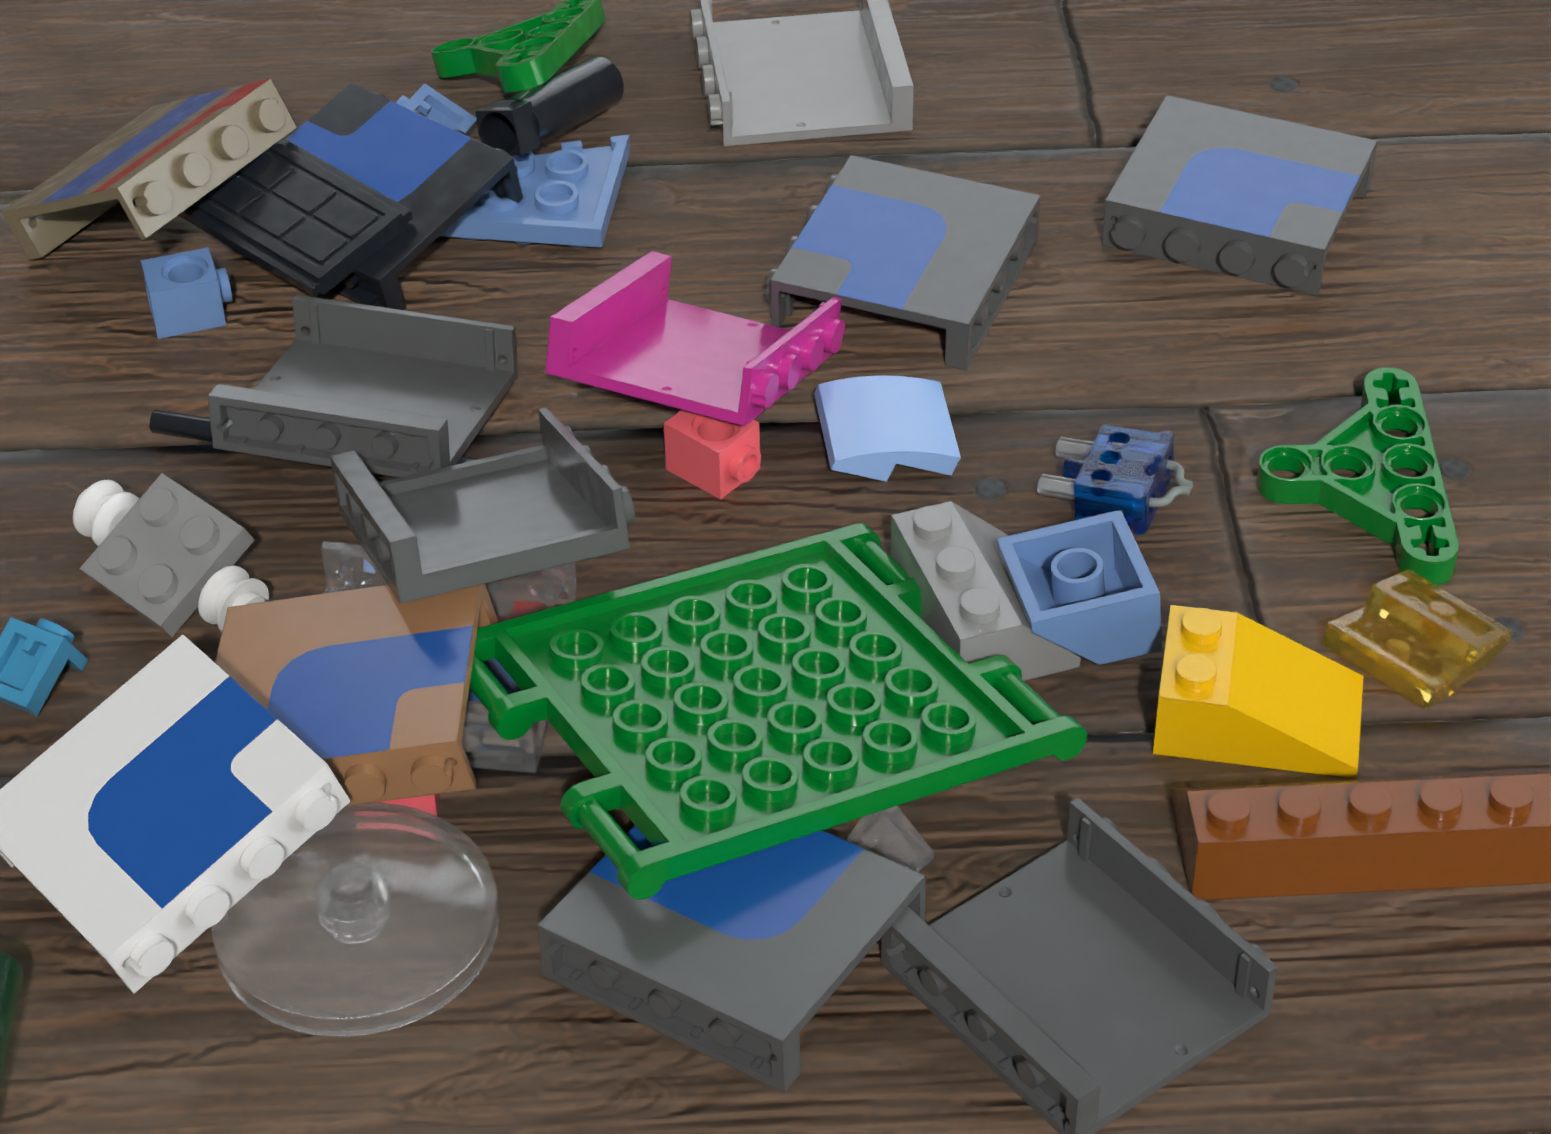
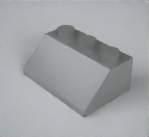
(968, 589)

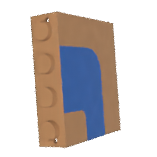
(366, 682)

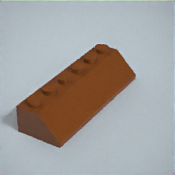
(1365, 835)

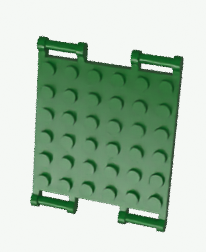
(758, 703)

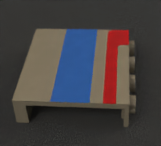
(159, 160)

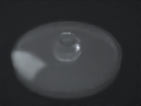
(363, 924)

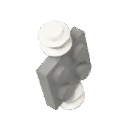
(165, 553)

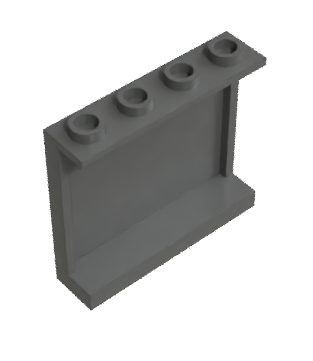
(485, 515)

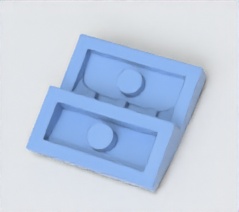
(884, 423)

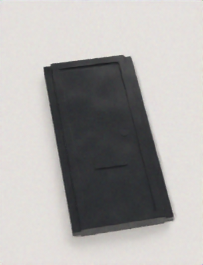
(299, 217)

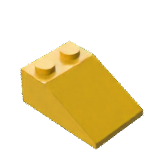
(1254, 698)

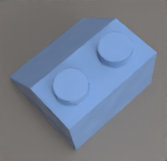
(1086, 587)

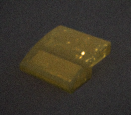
(1417, 638)

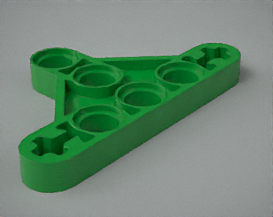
(525, 51)
(1380, 494)

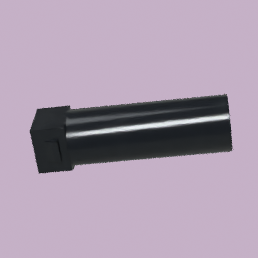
(550, 108)

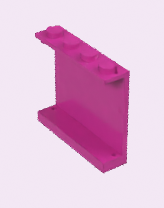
(681, 354)

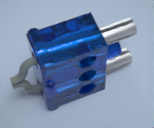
(1117, 472)

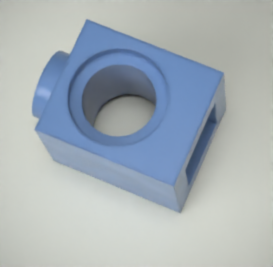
(185, 292)

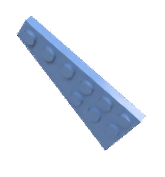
(563, 201)

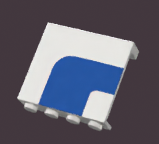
(163, 810)

